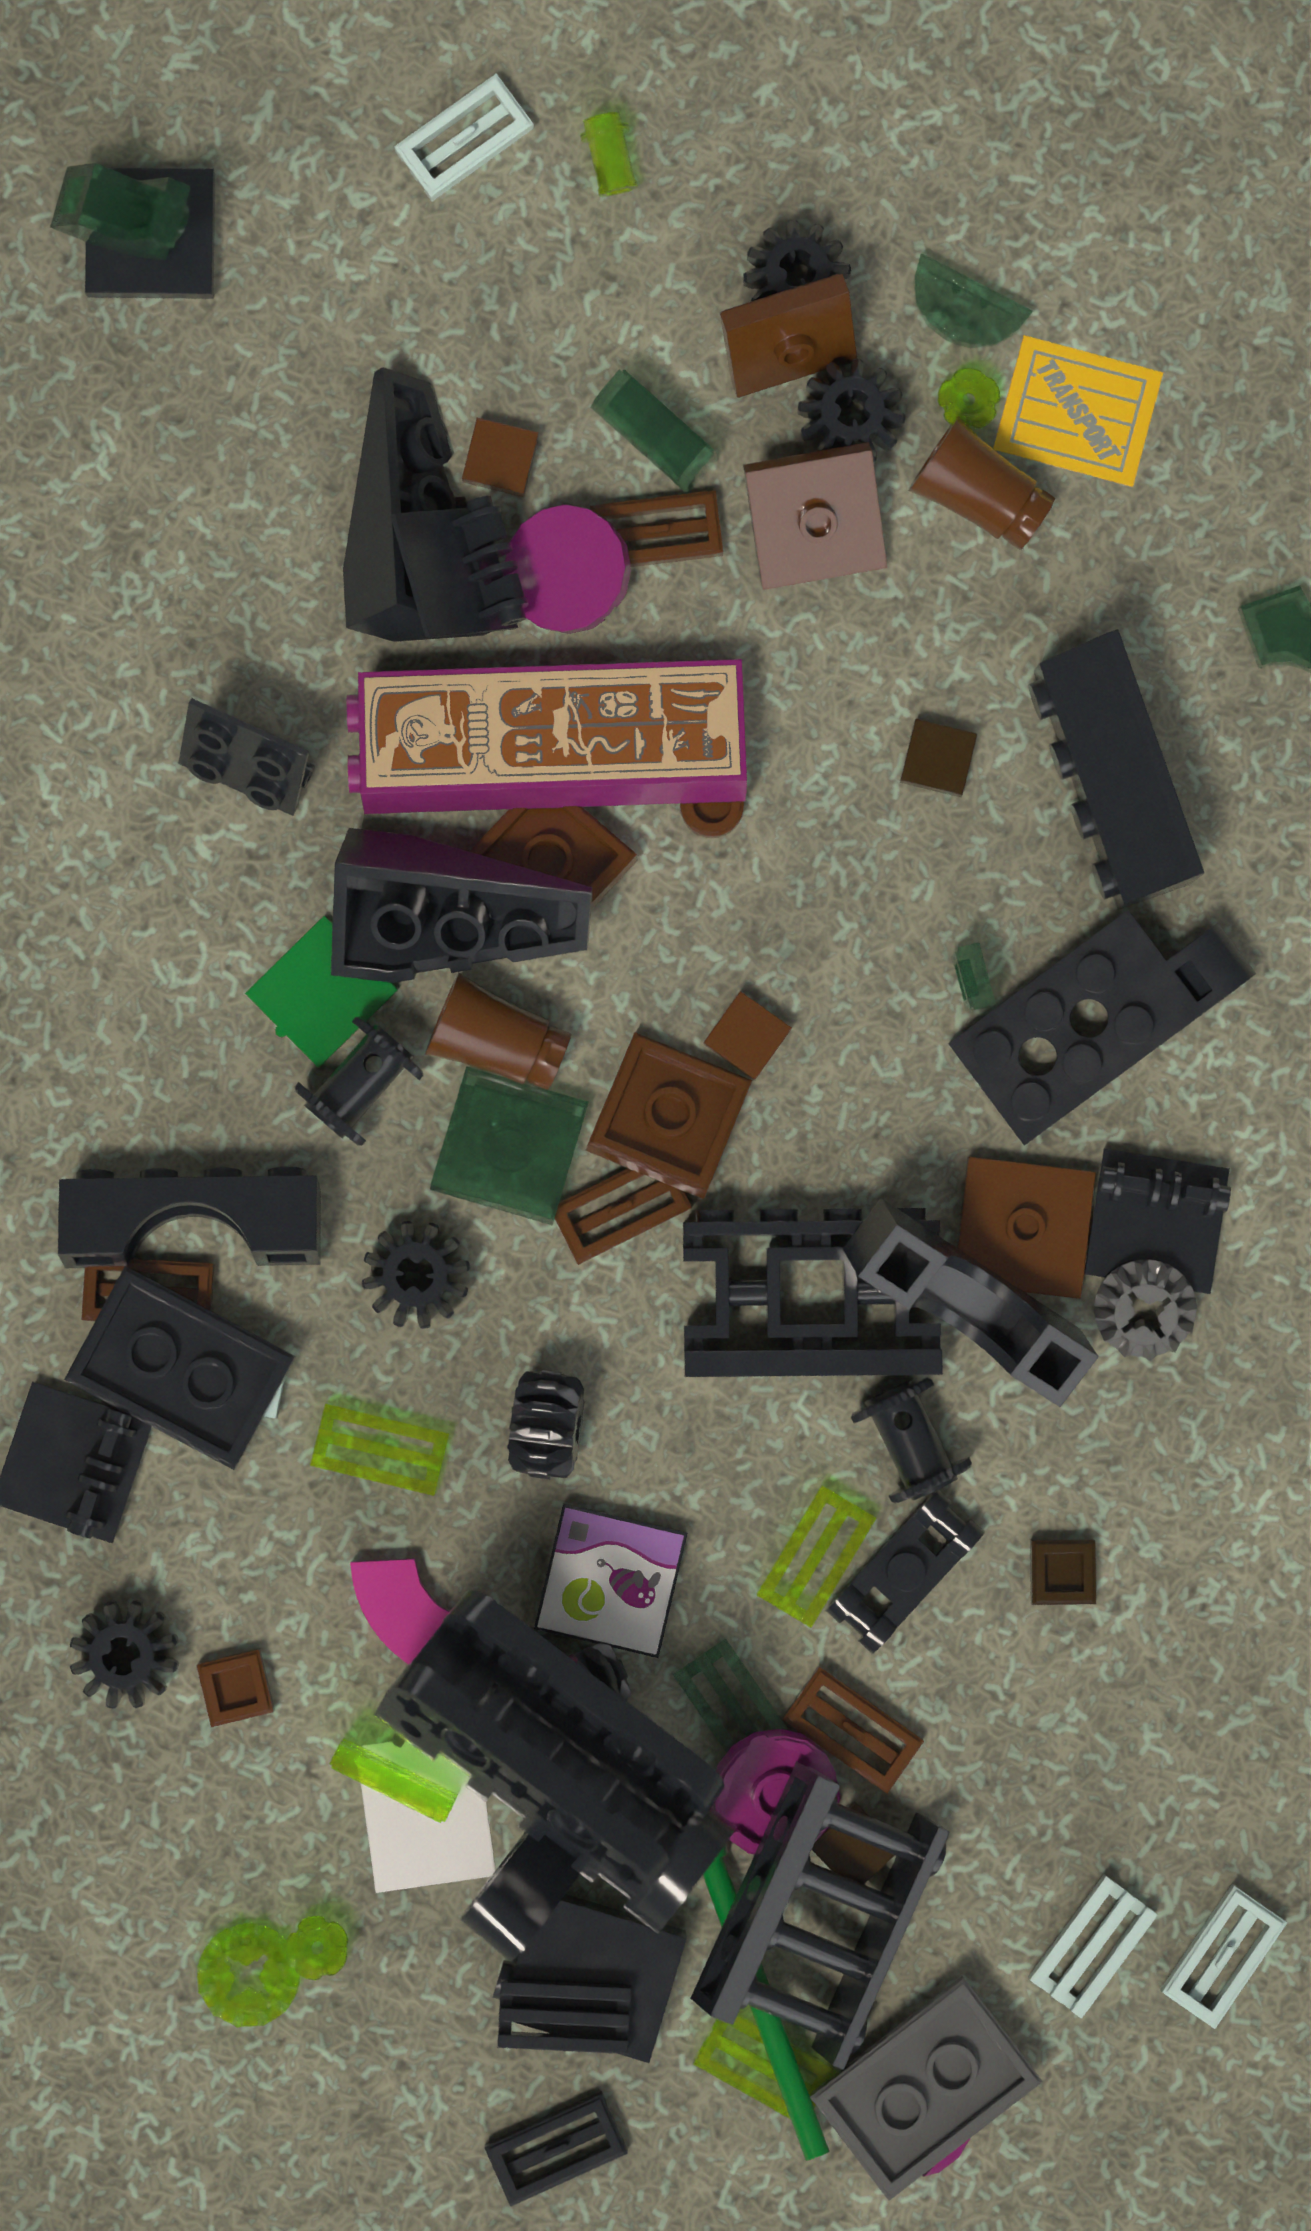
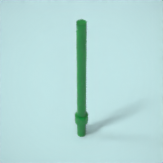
(773, 2032)

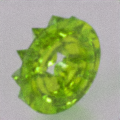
(245, 1944)

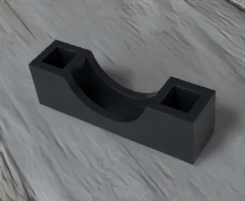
(110, 1217)
(1003, 1320)

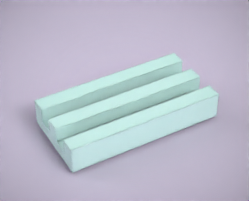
(478, 157)
(1202, 1942)
(1061, 1990)

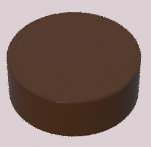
(712, 818)

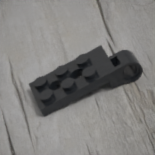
(1144, 1004)

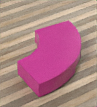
(397, 1604)

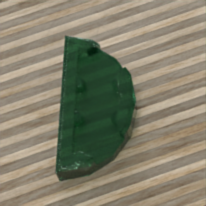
(963, 308)

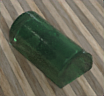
(654, 430)

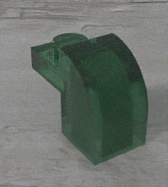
(121, 211)

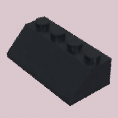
(1116, 772)

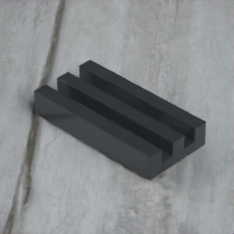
(564, 2042)
(545, 2125)

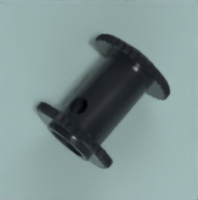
(352, 1088)
(916, 1447)

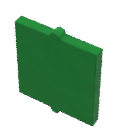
(310, 1002)

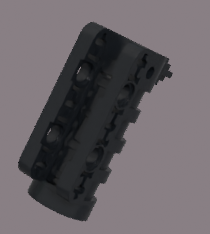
(562, 1755)

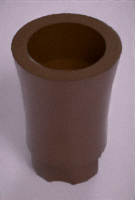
(982, 486)
(497, 1036)

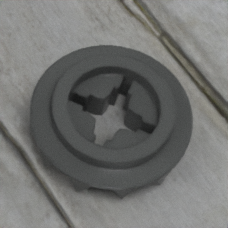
(1151, 1282)

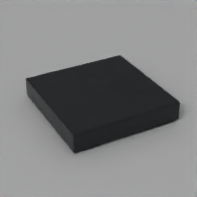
(188, 266)

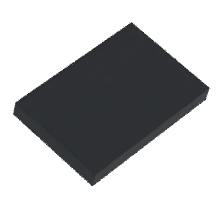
(180, 1368)

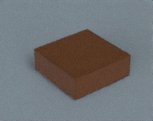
(500, 457)
(747, 1035)
(235, 1687)

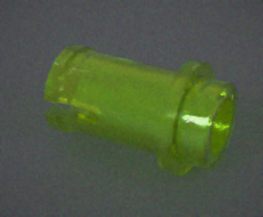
(609, 153)

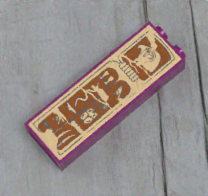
(548, 736)

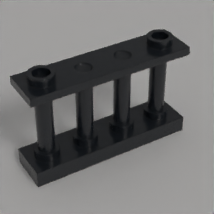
(785, 1865)

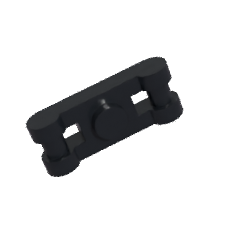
(904, 1571)

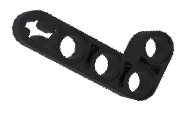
(521, 1894)

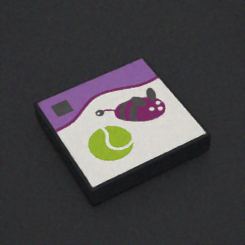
(610, 1580)

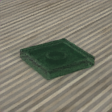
(509, 1145)

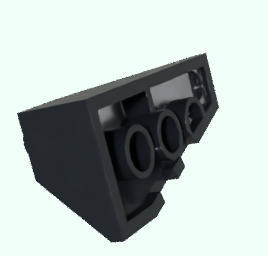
(396, 474)
(432, 907)

